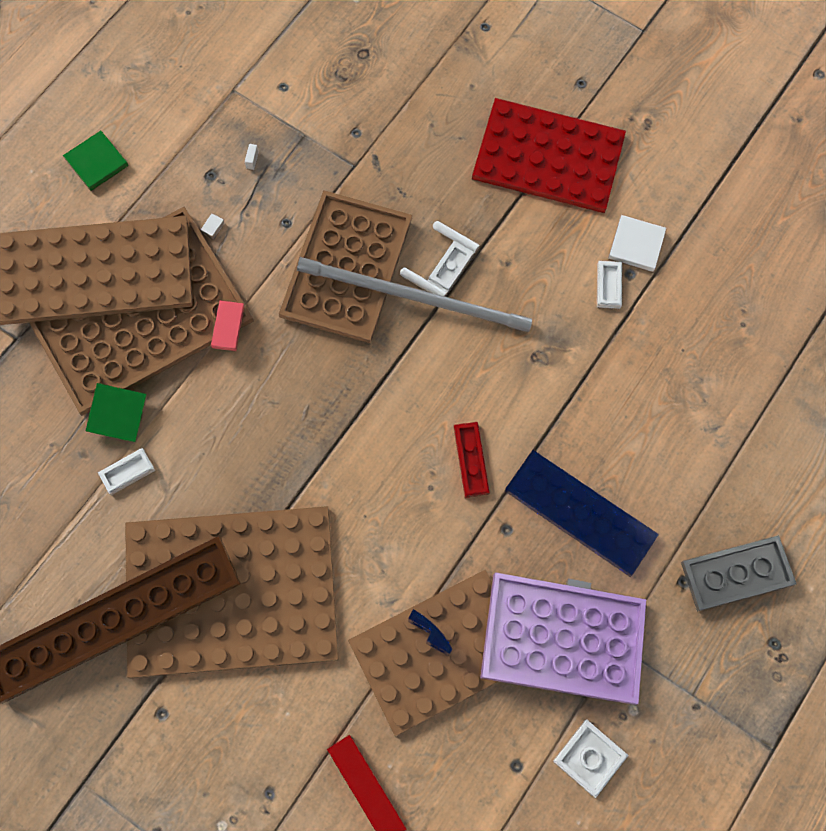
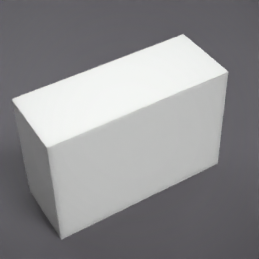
(251, 156)
(212, 226)

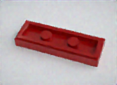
(471, 459)

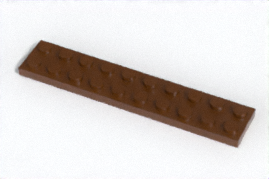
(115, 617)

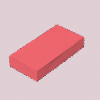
(227, 325)

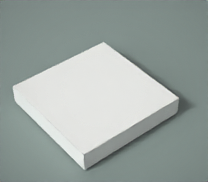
(637, 243)
(590, 758)

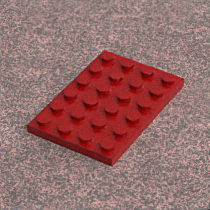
(549, 155)

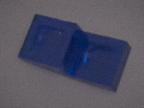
(436, 638)

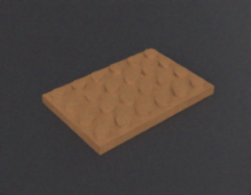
(351, 238)
(416, 679)

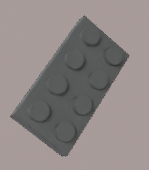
(738, 573)

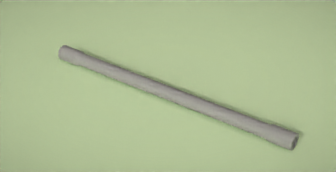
(318, 269)

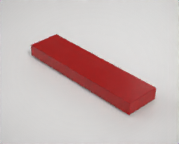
(365, 786)

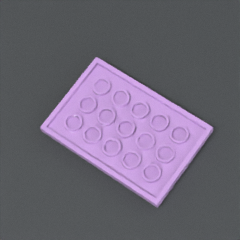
(564, 639)

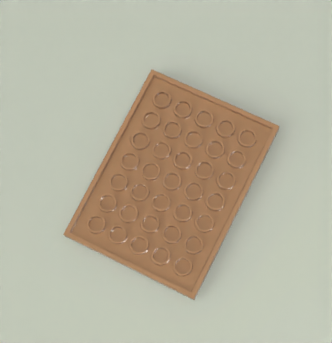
(138, 345)
(271, 619)

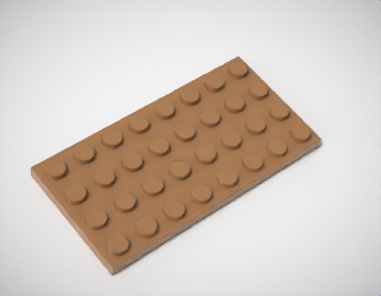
(95, 270)

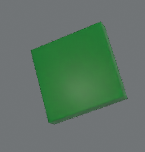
(95, 160)
(116, 412)

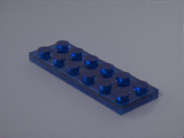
(581, 513)

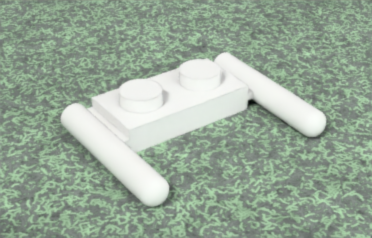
(450, 265)

